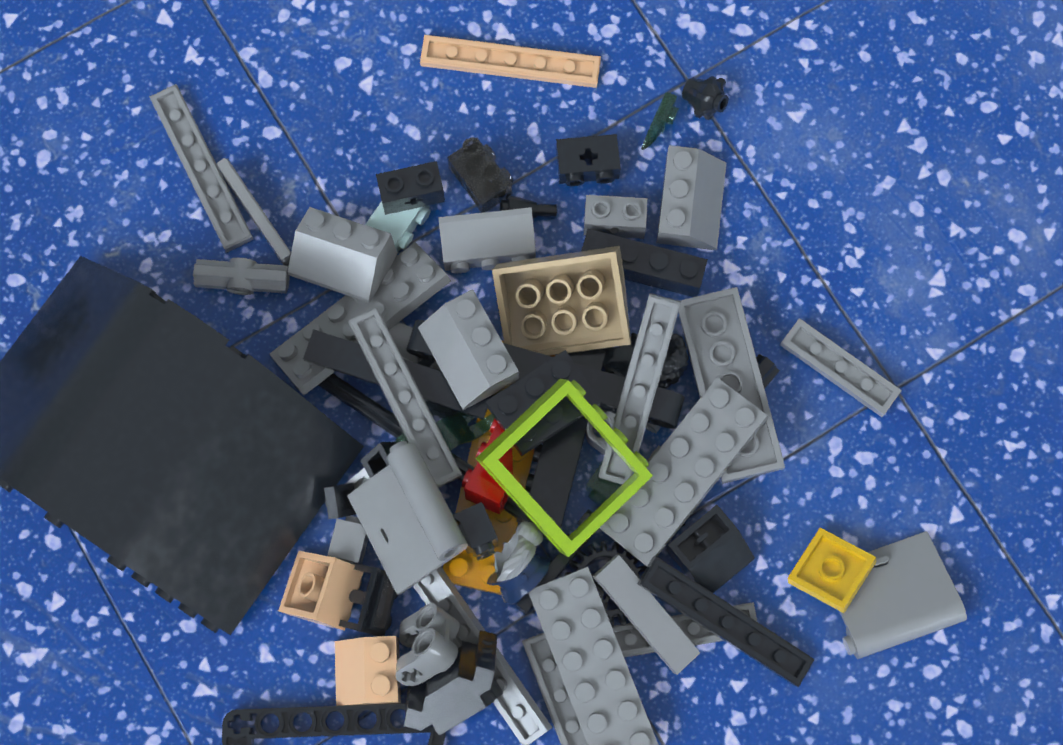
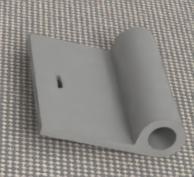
(407, 518)
(901, 598)

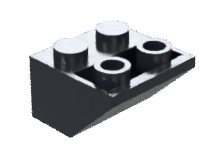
(711, 550)

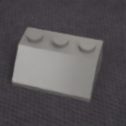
(691, 199)
(486, 239)
(341, 254)
(468, 350)

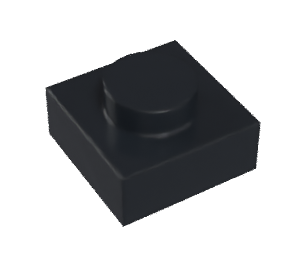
(337, 500)

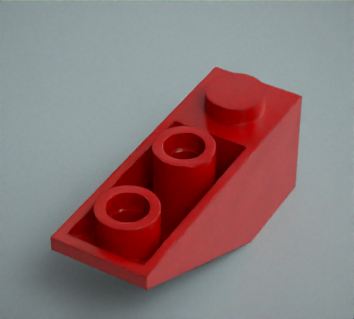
(480, 485)

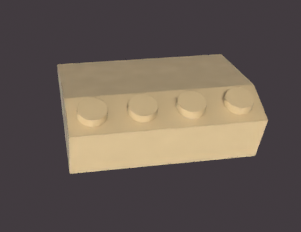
(564, 302)

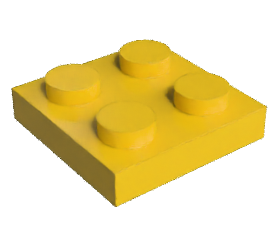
(831, 570)

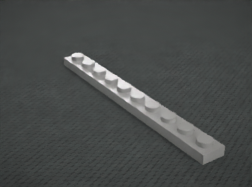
(515, 703)

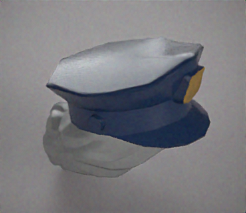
(518, 565)

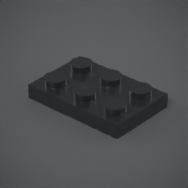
(519, 396)

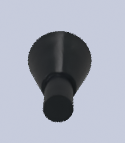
(515, 202)

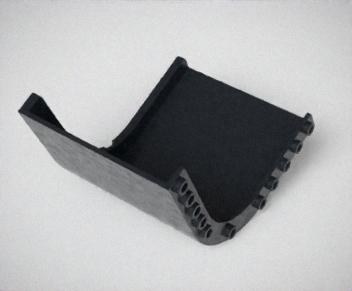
(163, 443)

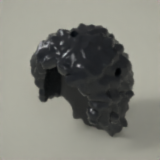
(619, 358)

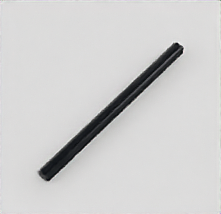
(388, 422)

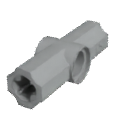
(241, 276)

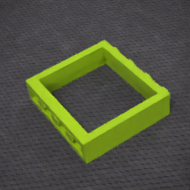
(615, 438)

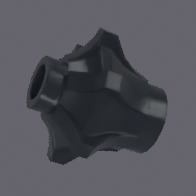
(706, 96)

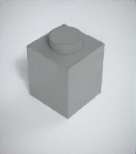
(348, 540)

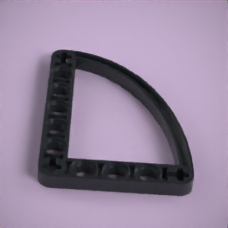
(318, 727)

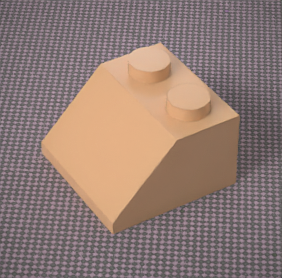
(320, 589)
(367, 671)

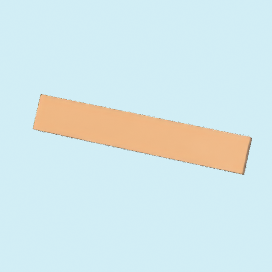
(510, 61)

